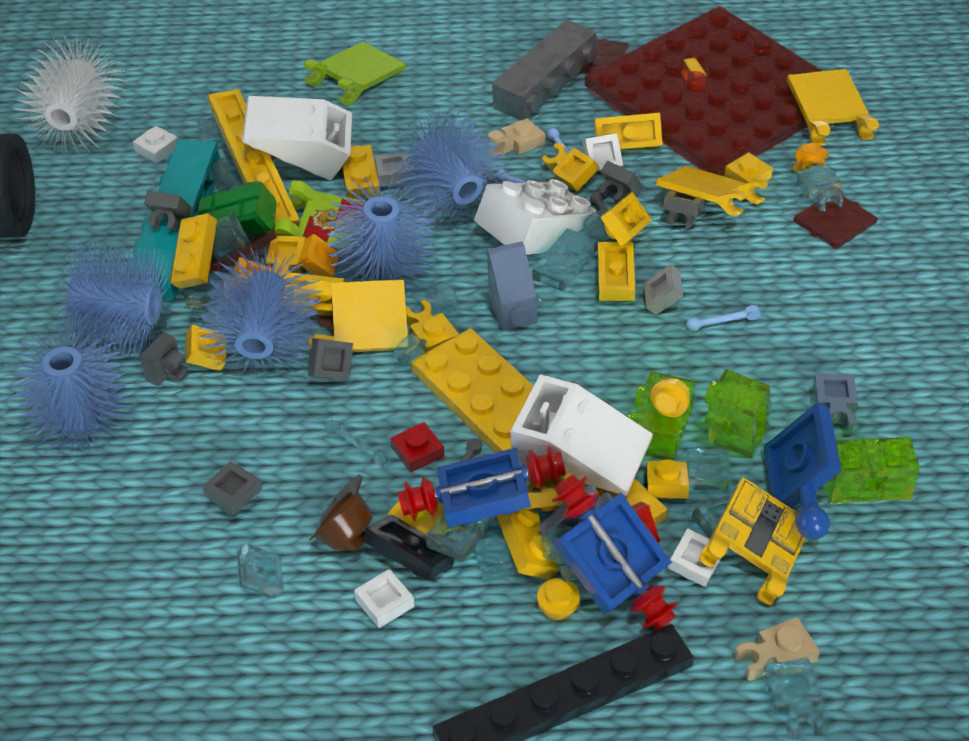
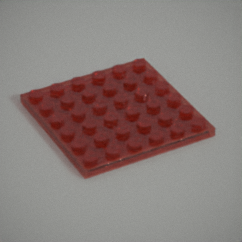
(713, 116)

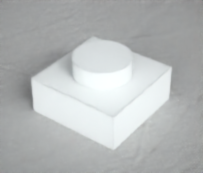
(155, 144)
(603, 149)
(686, 558)
(384, 598)

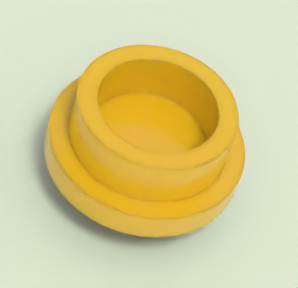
(670, 397)
(558, 598)

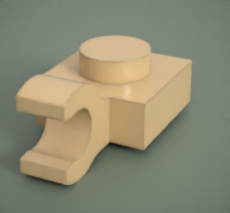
(519, 136)

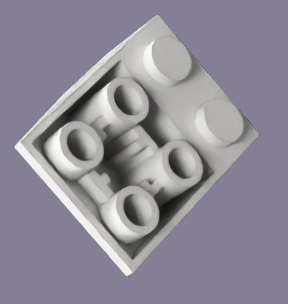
(300, 132)
(531, 213)
(586, 431)

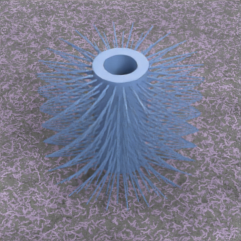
(448, 167)
(381, 236)
(113, 299)
(260, 314)
(71, 390)

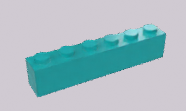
(191, 178)

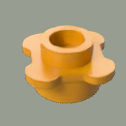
(809, 156)

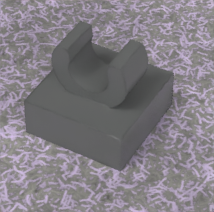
(619, 179)
(684, 204)
(166, 206)
(330, 359)
(163, 360)
(232, 488)

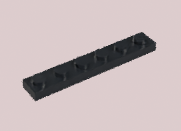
(572, 691)

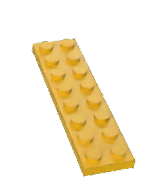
(490, 396)

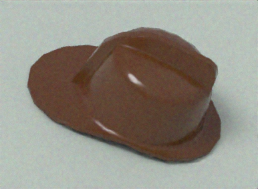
(345, 519)

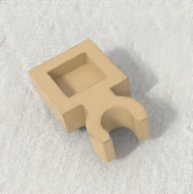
(777, 644)

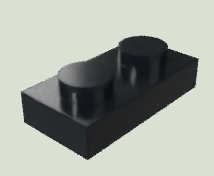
(406, 546)

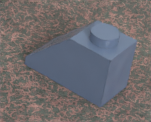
(511, 286)

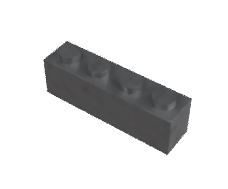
(544, 70)

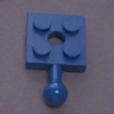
(800, 463)

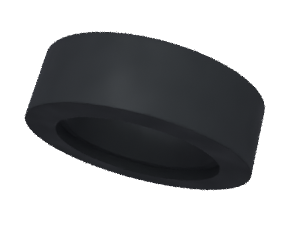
(16, 187)

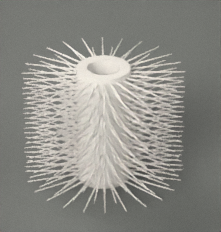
(70, 94)

